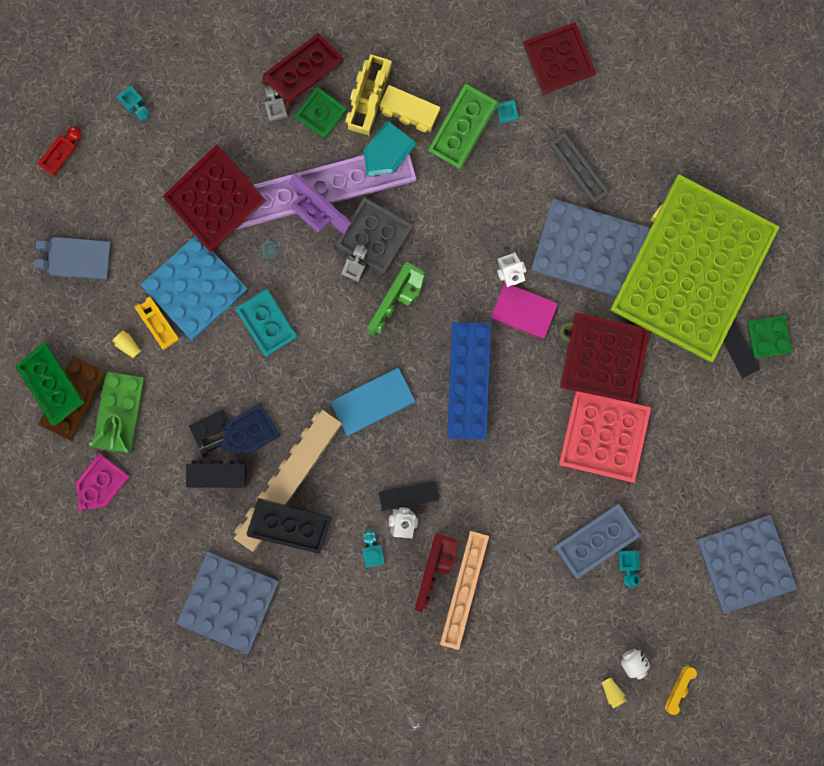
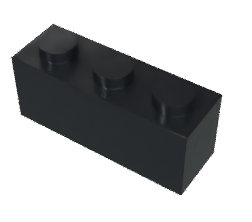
(216, 474)

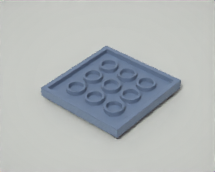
(746, 564)
(228, 602)

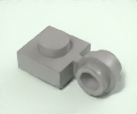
(276, 107)
(354, 267)

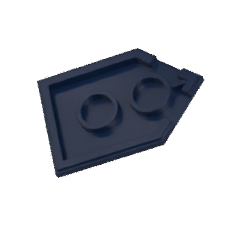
(249, 431)

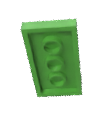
(463, 126)
(407, 280)
(118, 412)

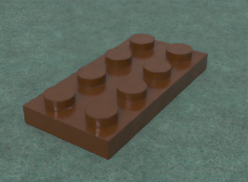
(87, 382)

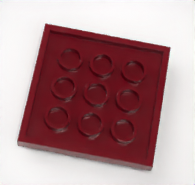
(214, 198)
(604, 358)

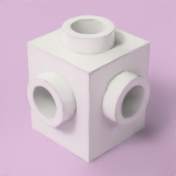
(511, 269)
(403, 523)

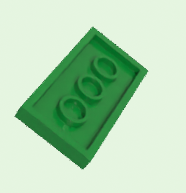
(49, 384)

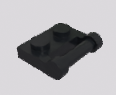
(207, 428)

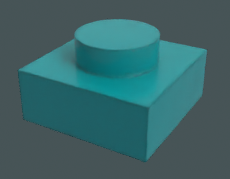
(507, 112)

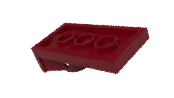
(302, 68)
(437, 561)

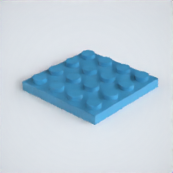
(194, 287)

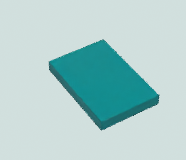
(266, 322)

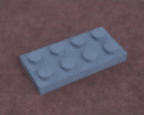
(597, 541)

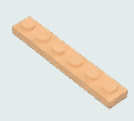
(464, 590)

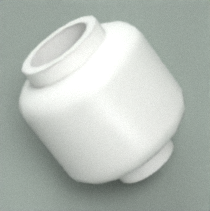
(635, 663)

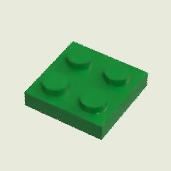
(320, 113)
(769, 337)

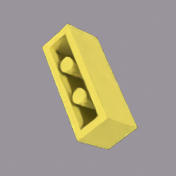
(409, 109)

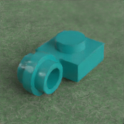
(131, 100)
(373, 554)
(630, 562)

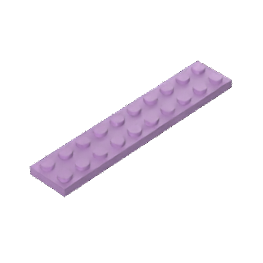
(333, 182)

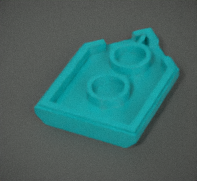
(387, 150)

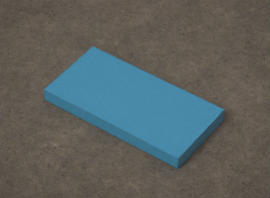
(372, 402)

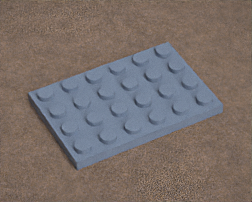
(587, 247)

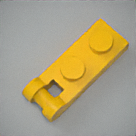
(157, 323)

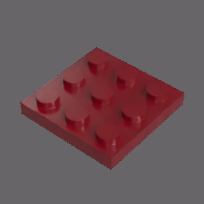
(559, 58)

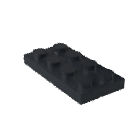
(288, 526)

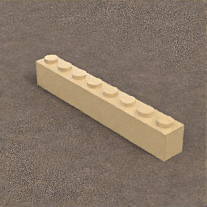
(294, 469)

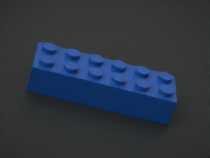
(469, 381)

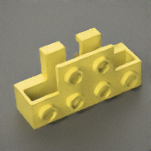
(368, 94)

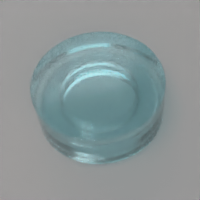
(269, 250)

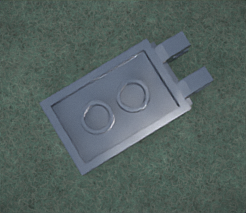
(75, 258)

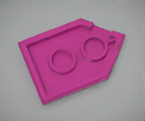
(99, 483)

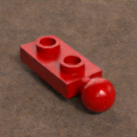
(60, 151)

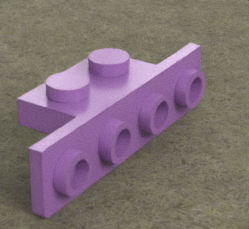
(315, 208)

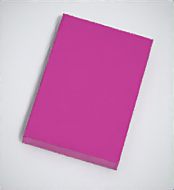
(524, 311)

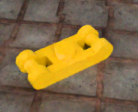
(679, 690)

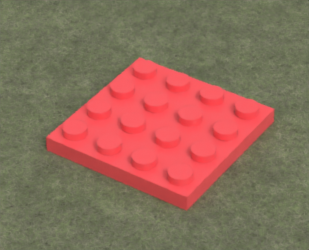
(605, 436)

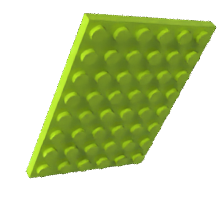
(694, 268)

